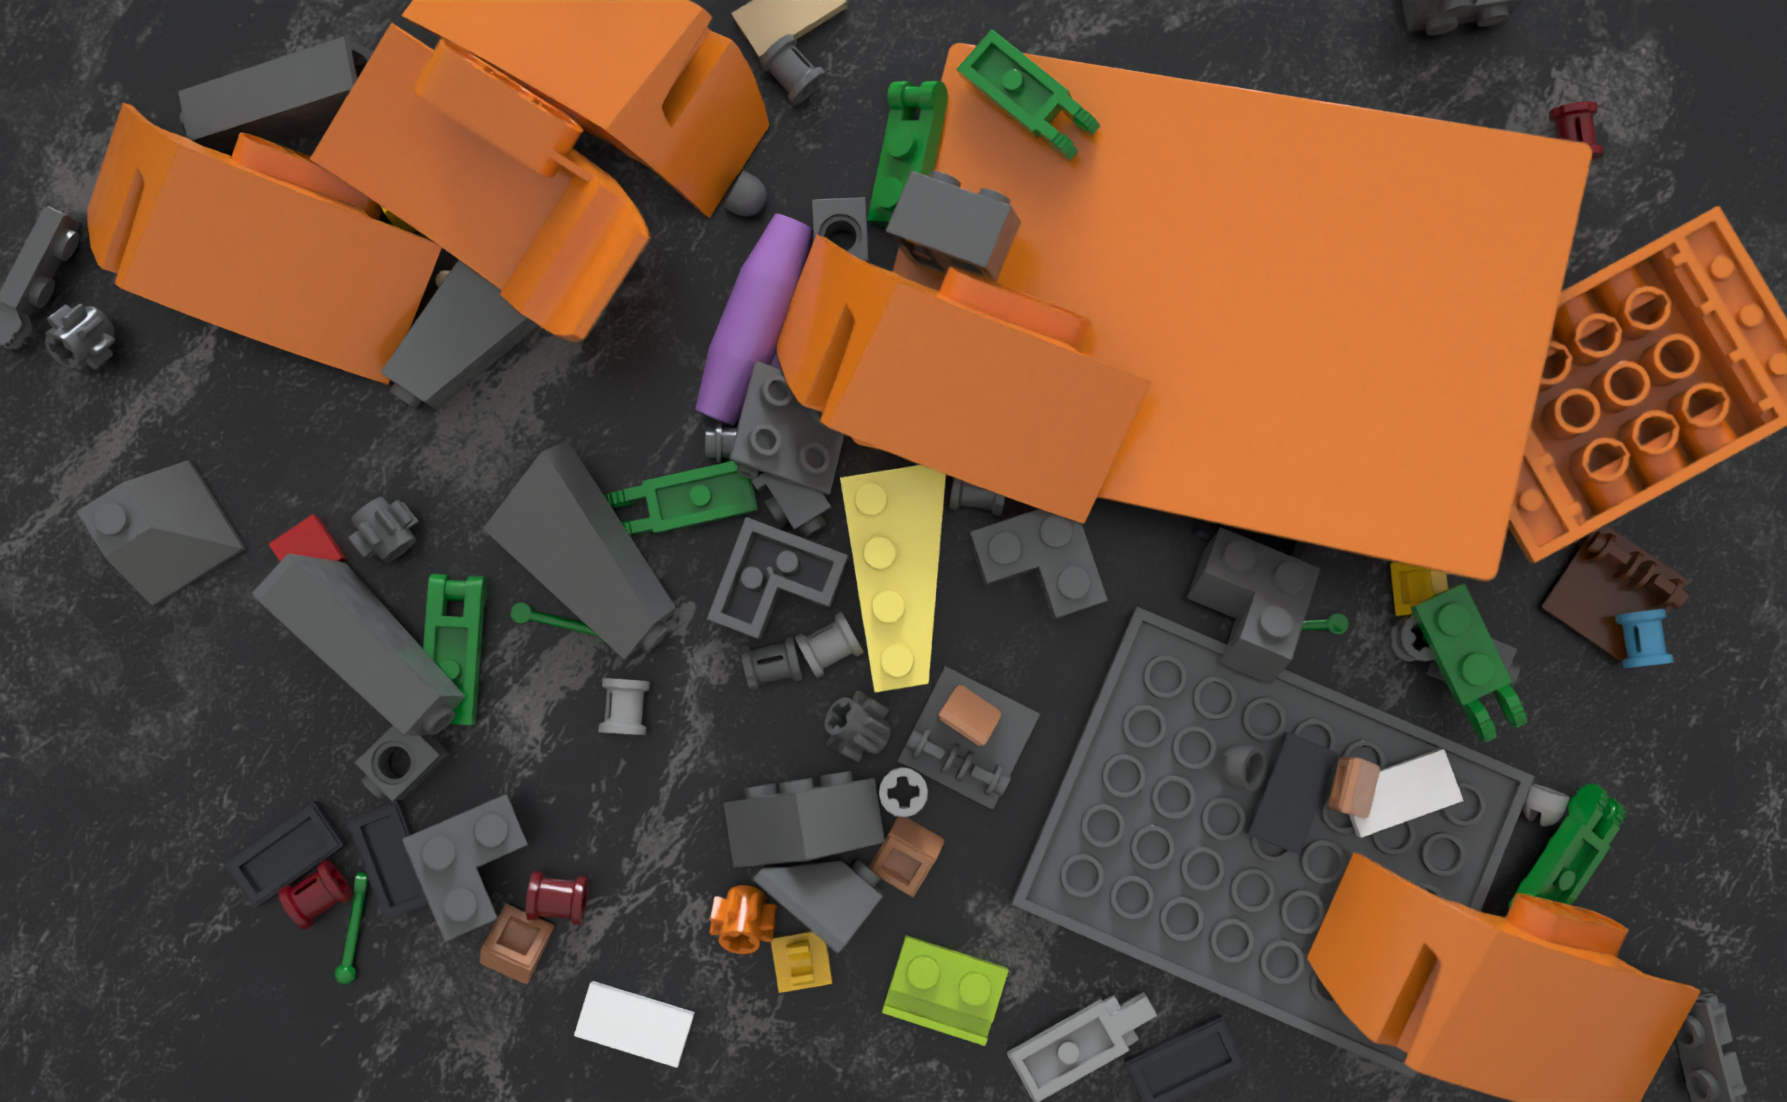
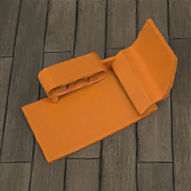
(626, 73)
(486, 179)
(257, 245)
(958, 378)
(1496, 1001)

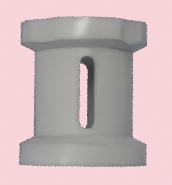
(829, 645)
(624, 706)
(916, 802)

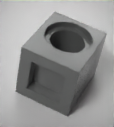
(842, 215)
(425, 756)

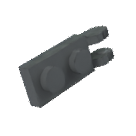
(30, 279)

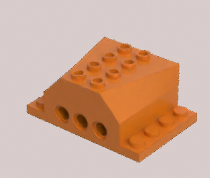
(1649, 382)

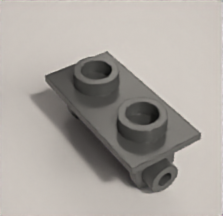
(1707, 1070)

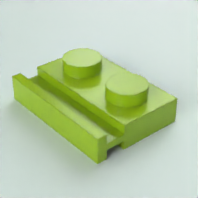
(945, 990)

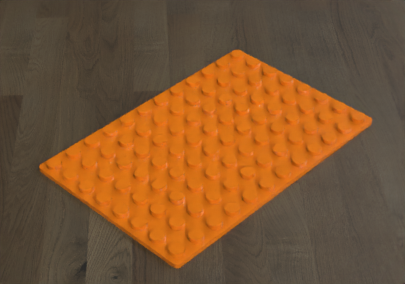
(1315, 287)

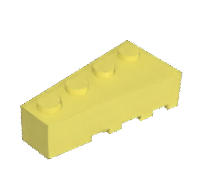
(895, 553)

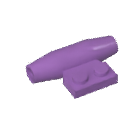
(753, 317)

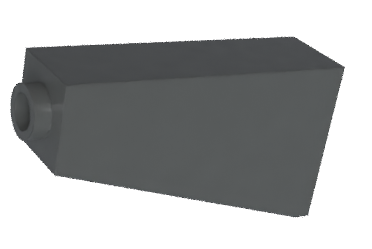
(275, 98)
(455, 339)
(581, 551)
(360, 642)

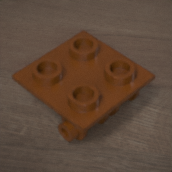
(1608, 580)

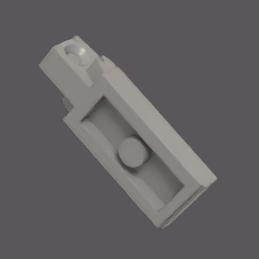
(1079, 1044)

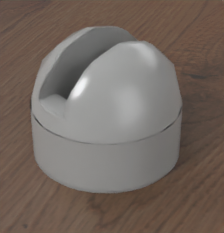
(1547, 801)

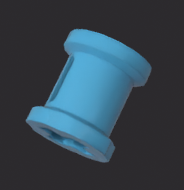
(1644, 638)

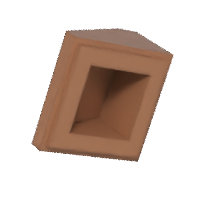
(970, 715)
(1354, 787)
(907, 855)
(515, 944)

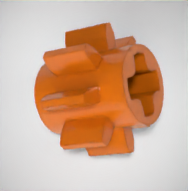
(743, 919)

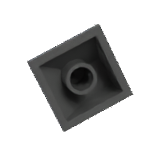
(162, 530)
(824, 894)

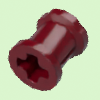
(1576, 124)
(315, 894)
(557, 898)

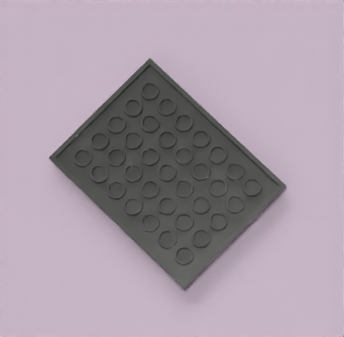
(1155, 844)

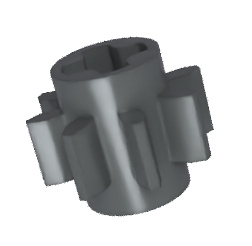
(79, 337)
(383, 529)
(857, 726)

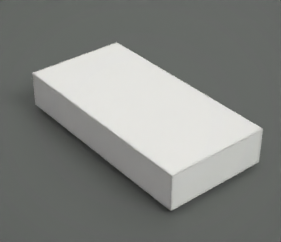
(1410, 792)
(634, 1024)

